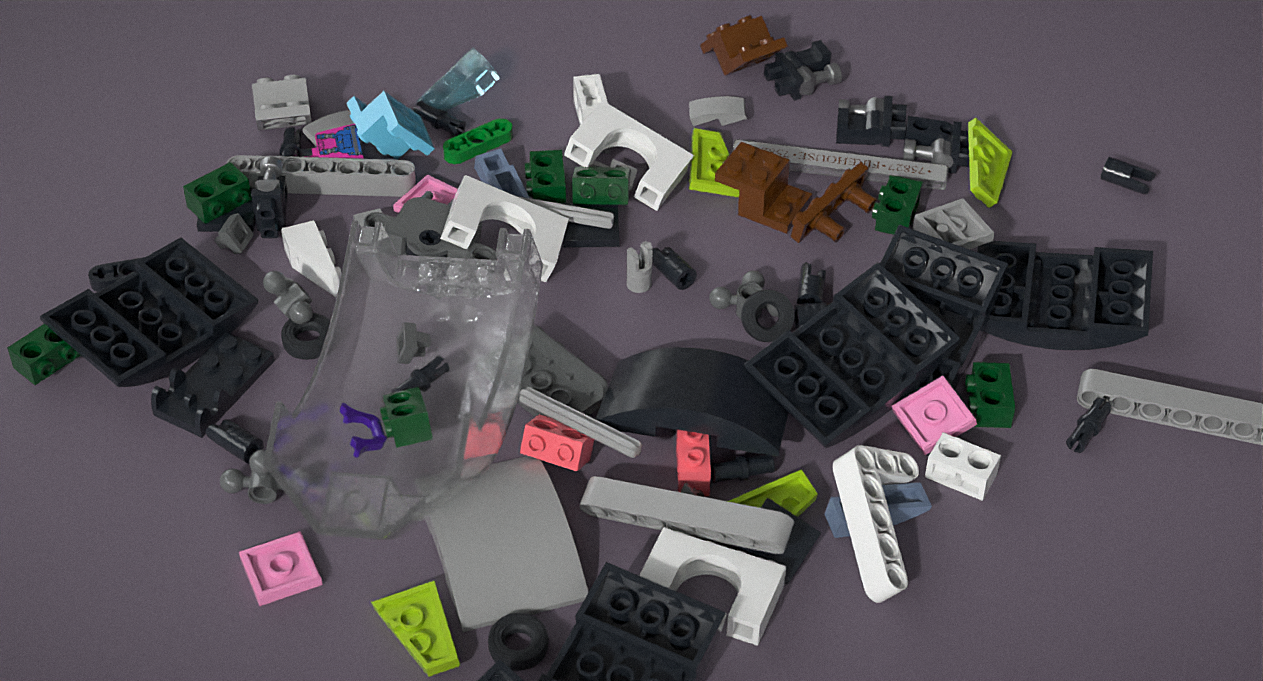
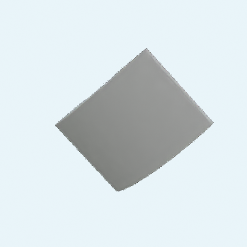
(507, 546)

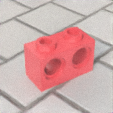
(556, 443)
(693, 461)

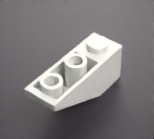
(309, 256)

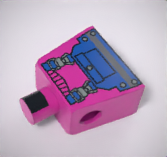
(336, 143)

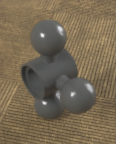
(751, 282)
(290, 298)
(261, 483)

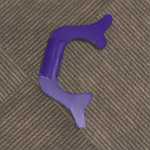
(371, 421)

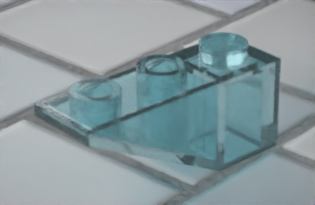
(462, 83)

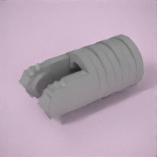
(639, 268)

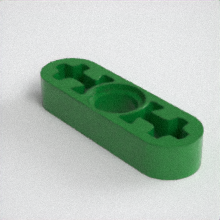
(462, 148)

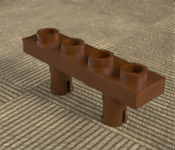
(820, 209)

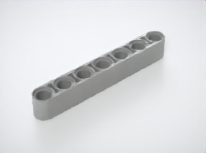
(336, 175)
(1173, 405)
(687, 513)

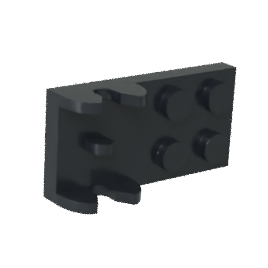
(211, 384)

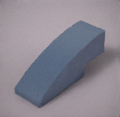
(496, 171)
(903, 502)

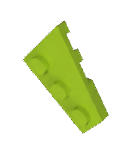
(709, 155)
(987, 162)
(790, 492)
(421, 626)

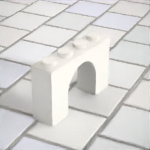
(610, 128)
(481, 202)
(755, 579)

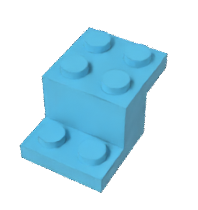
(390, 126)

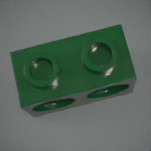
(546, 176)
(601, 185)
(217, 192)
(897, 204)
(40, 354)
(991, 394)
(406, 417)

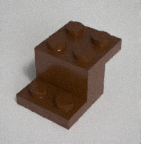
(742, 44)
(763, 187)

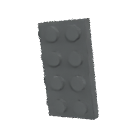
(561, 376)

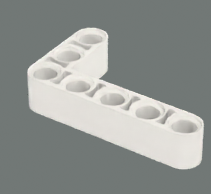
(873, 537)

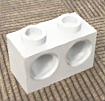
(587, 94)
(962, 466)

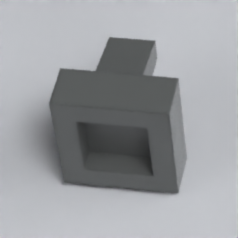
(234, 234)
(411, 343)

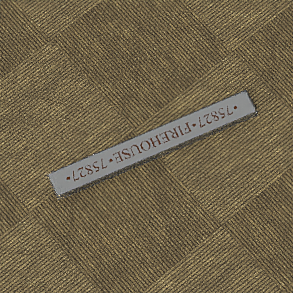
(836, 163)

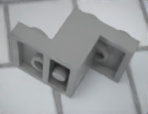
(281, 102)
(954, 223)

